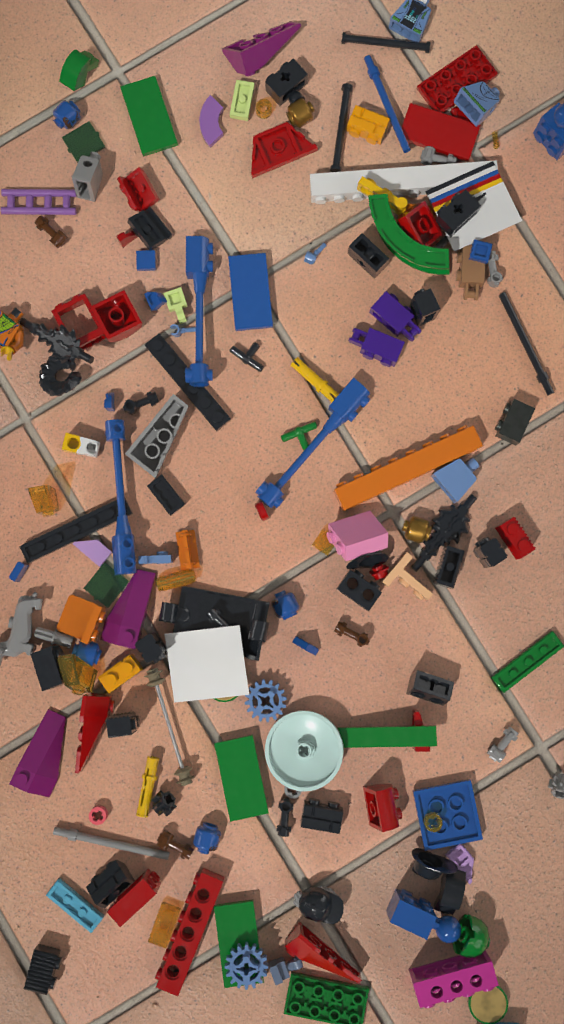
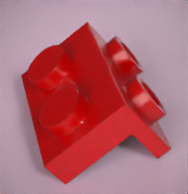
(138, 190)

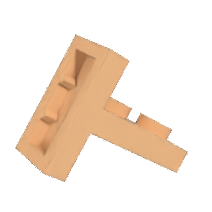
(406, 579)

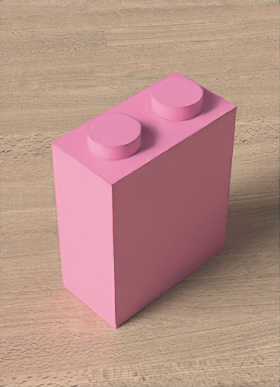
(357, 535)

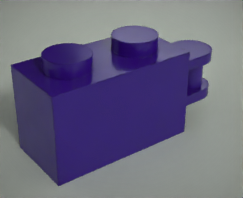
(395, 316)
(378, 346)

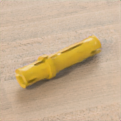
(314, 379)
(149, 778)

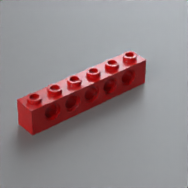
(173, 981)

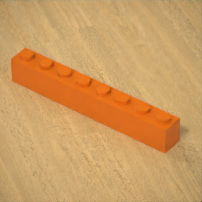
(407, 468)

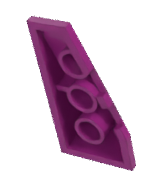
(128, 615)

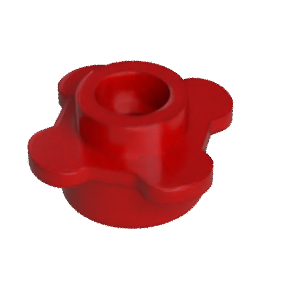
(379, 571)

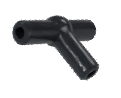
(247, 358)

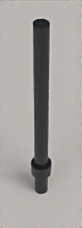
(542, 376)

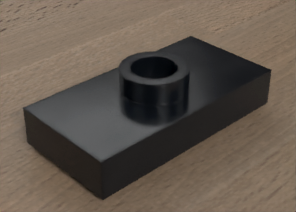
(166, 495)

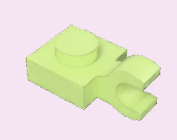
(175, 302)

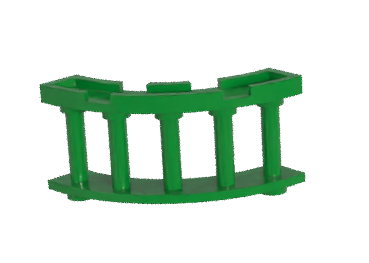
(401, 245)

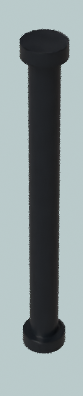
(386, 42)
(346, 88)

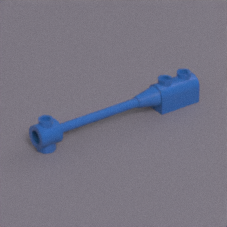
(198, 269)
(342, 410)
(123, 541)

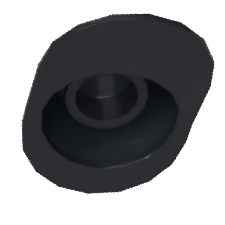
(368, 560)
(431, 865)

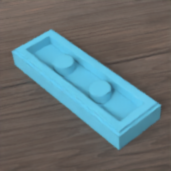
(75, 905)

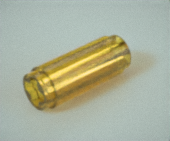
(175, 580)

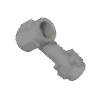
(428, 155)
(495, 277)
(497, 752)

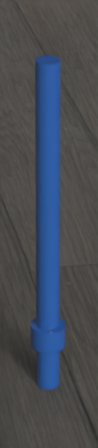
(374, 75)

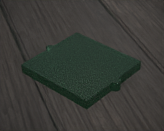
(83, 141)
(106, 585)

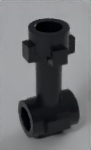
(131, 406)
(214, 615)
(285, 806)

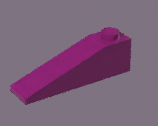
(255, 53)
(39, 766)

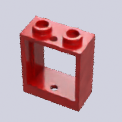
(89, 339)
(134, 897)

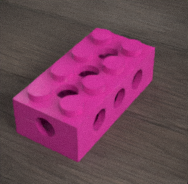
(451, 973)

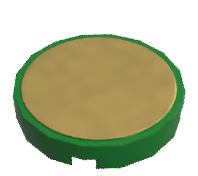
(488, 1006)

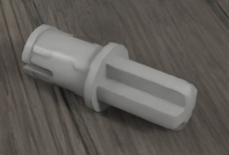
(54, 637)

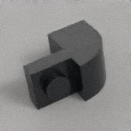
(451, 892)

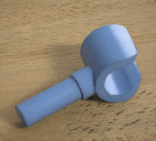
(311, 257)
(181, 330)

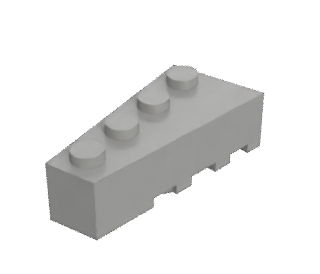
(155, 441)

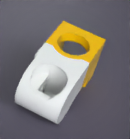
(80, 445)

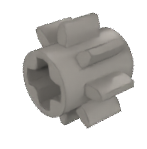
(557, 786)

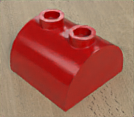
(419, 224)
(117, 317)
(382, 806)

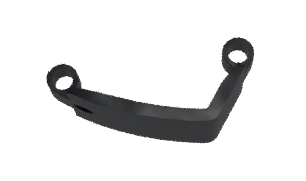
(197, 603)

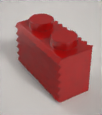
(515, 538)

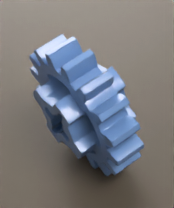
(260, 707)
(255, 965)

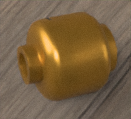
(300, 113)
(416, 529)

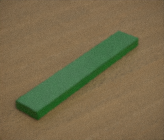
(388, 736)

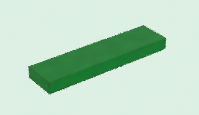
(527, 661)

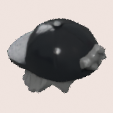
(319, 904)

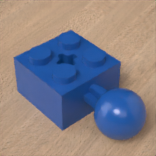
(551, 131)
(419, 917)

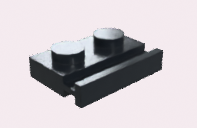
(149, 228)

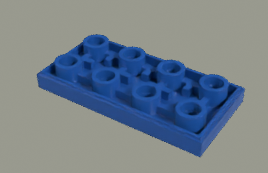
(250, 292)

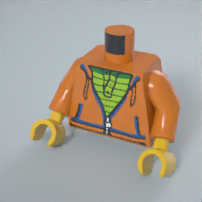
(11, 333)

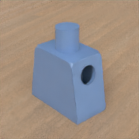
(456, 478)

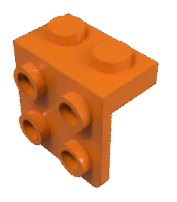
(81, 619)

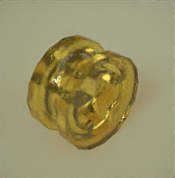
(263, 102)
(433, 828)

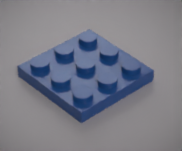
(456, 808)

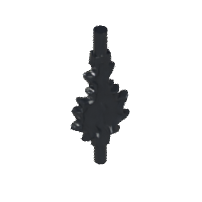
(62, 341)
(448, 527)

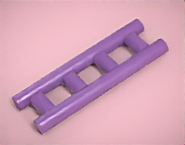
(30, 194)

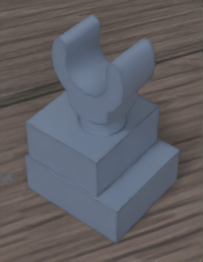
(280, 969)

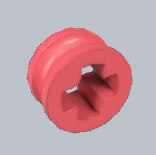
(104, 813)

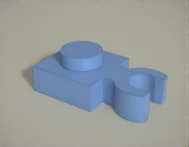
(159, 558)

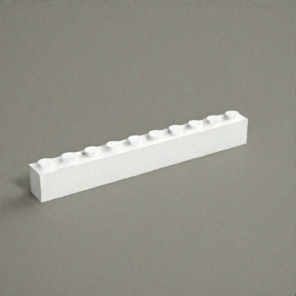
(400, 181)

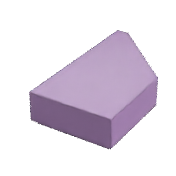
(94, 550)
(462, 859)

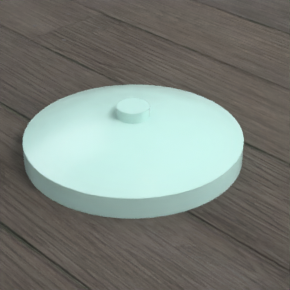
(304, 750)

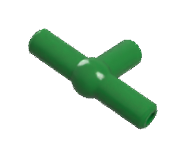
(299, 433)

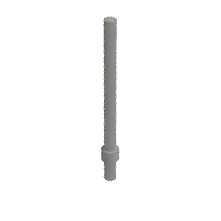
(74, 834)

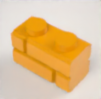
(367, 125)
(120, 673)

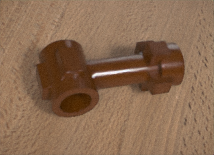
(58, 238)
(362, 639)
(166, 840)

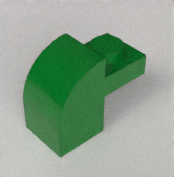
(76, 68)

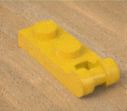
(369, 187)

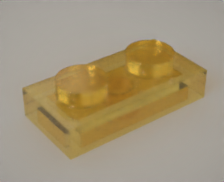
(164, 924)

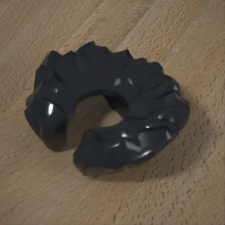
(50, 384)

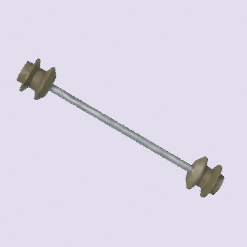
(183, 772)

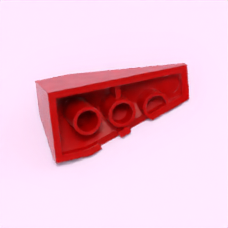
(313, 950)

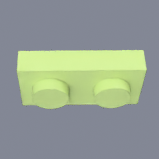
(242, 100)

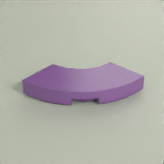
(209, 121)

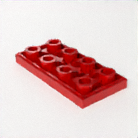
(445, 84)
(440, 131)

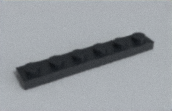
(198, 395)
(72, 531)

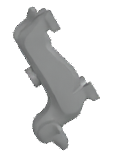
(21, 627)

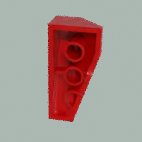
(93, 714)

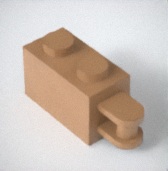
(470, 273)

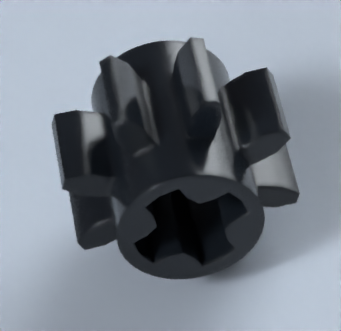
(163, 803)

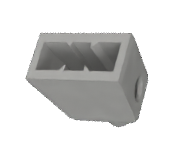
(88, 176)

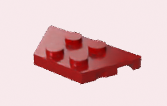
(277, 148)

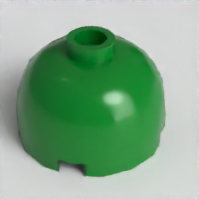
(473, 937)

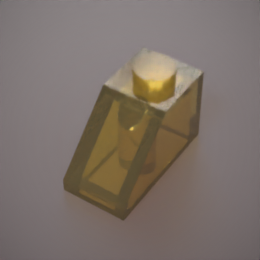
(44, 500)
(77, 674)

